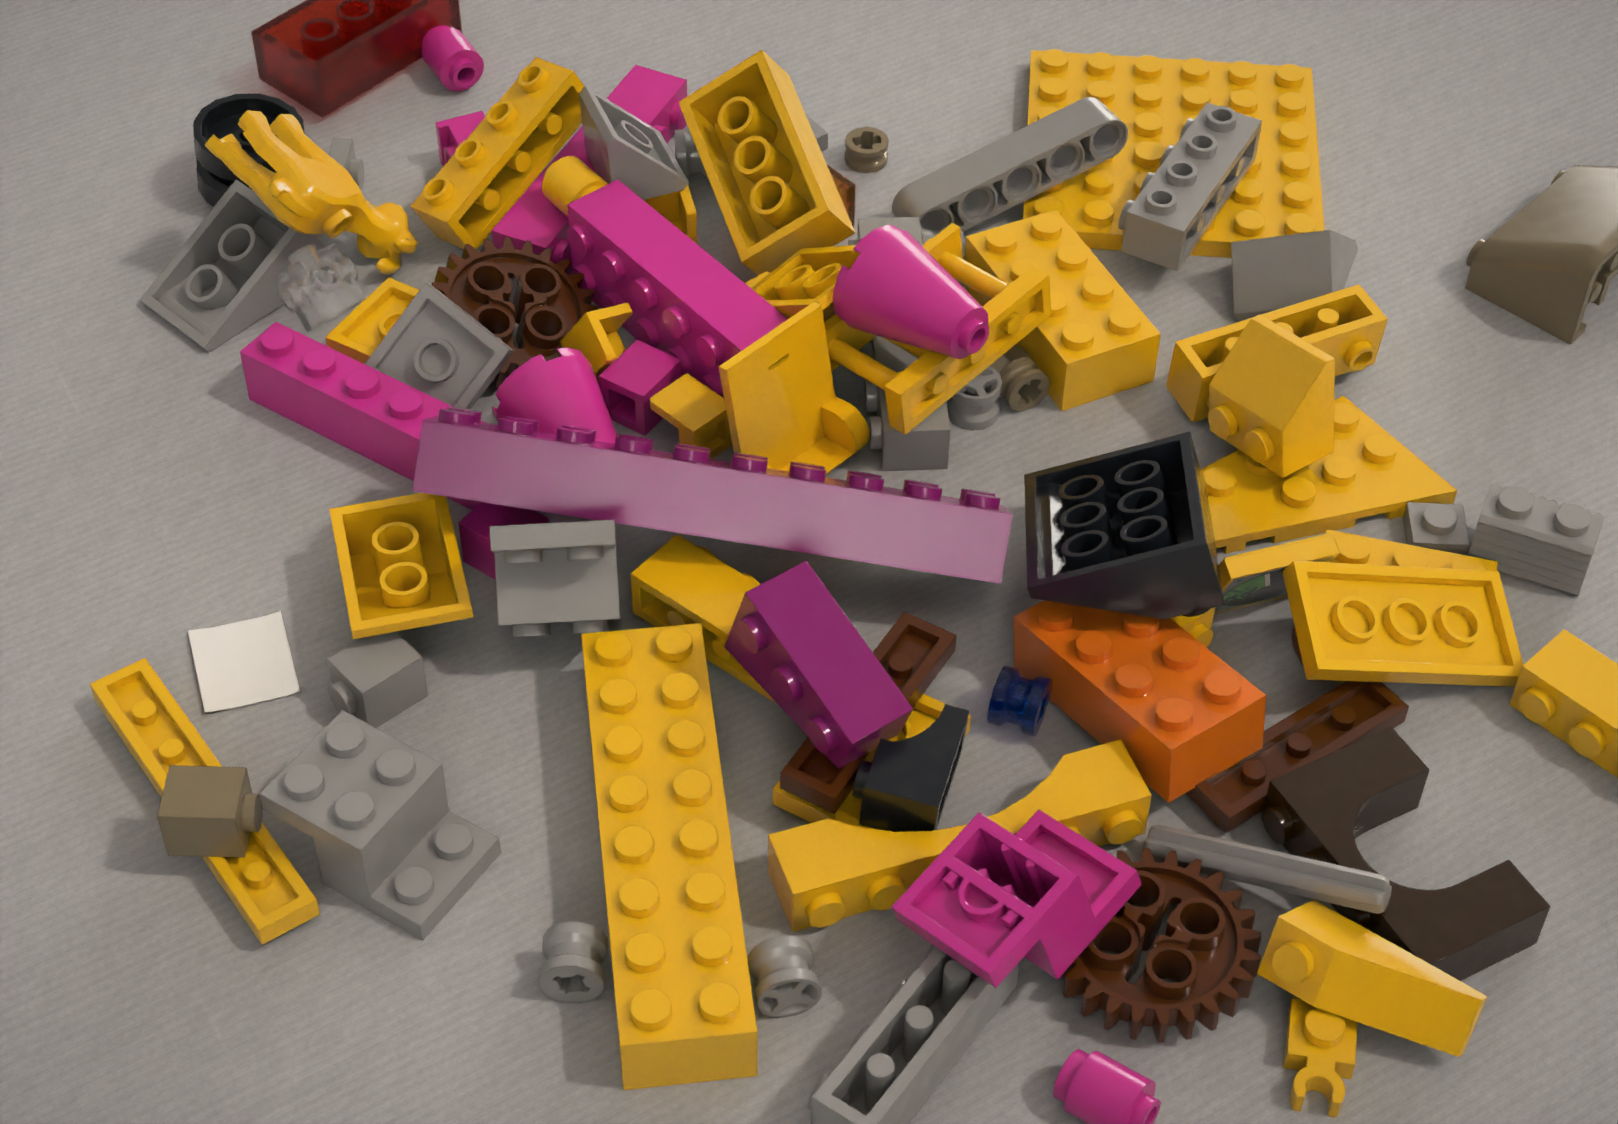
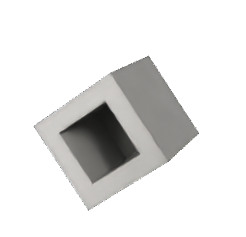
(377, 678)

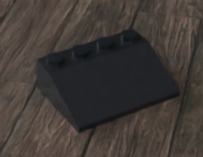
(1124, 532)

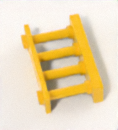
(934, 377)

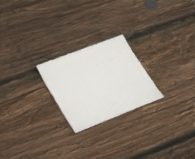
(243, 663)

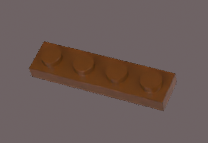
(912, 657)
(1312, 732)

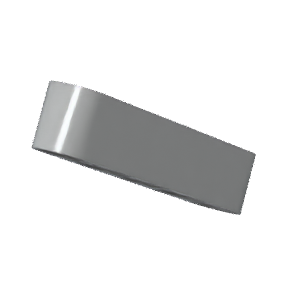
(1014, 167)

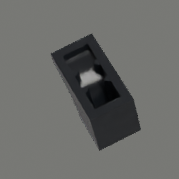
(912, 776)

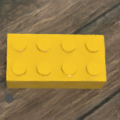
(765, 164)
(1095, 333)

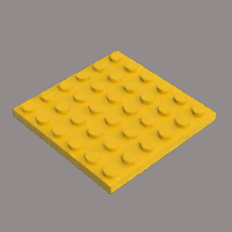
(1154, 101)

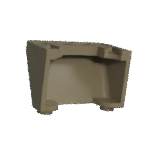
(1553, 253)

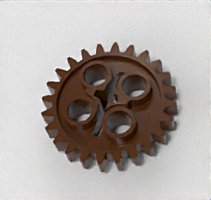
(544, 300)
(1209, 967)

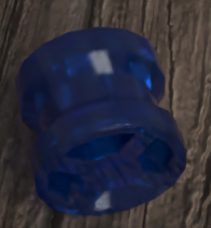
(1019, 700)

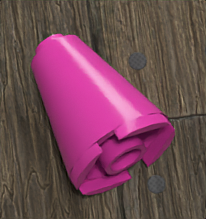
(908, 297)
(556, 395)

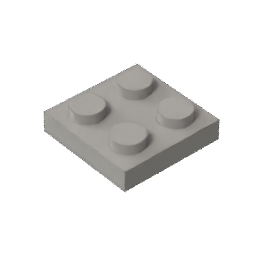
(441, 350)

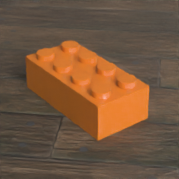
(1143, 684)

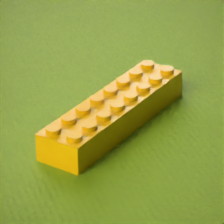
(667, 860)

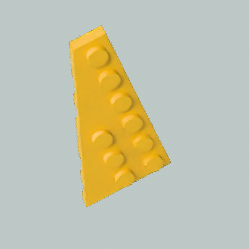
(1360, 479)

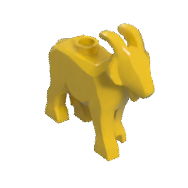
(313, 189)

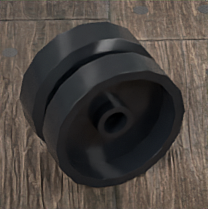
(221, 119)

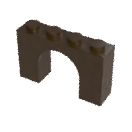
(1346, 793)

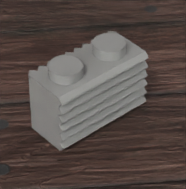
(1536, 537)

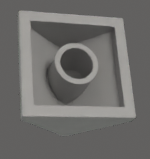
(628, 149)
(1288, 270)

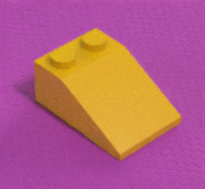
(806, 279)
(400, 564)

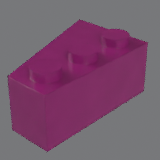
(816, 665)

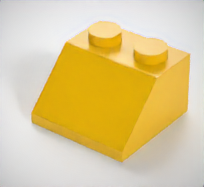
(1274, 398)

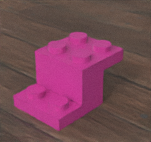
(1016, 896)

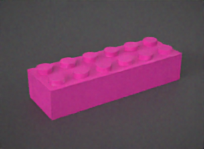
(675, 288)

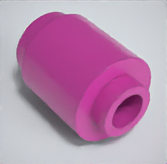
(452, 58)
(1105, 1091)

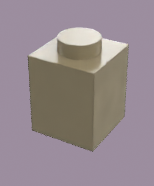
(208, 811)

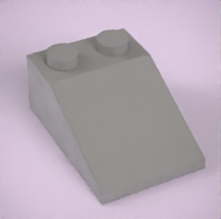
(226, 270)

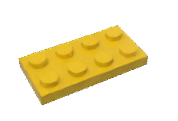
(1402, 624)

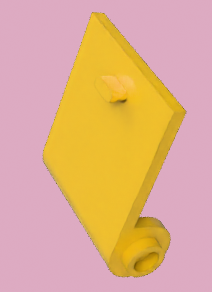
(785, 398)

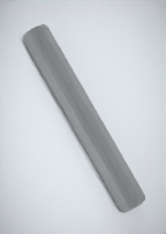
(1273, 869)

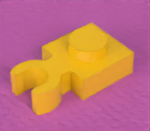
(1322, 1051)

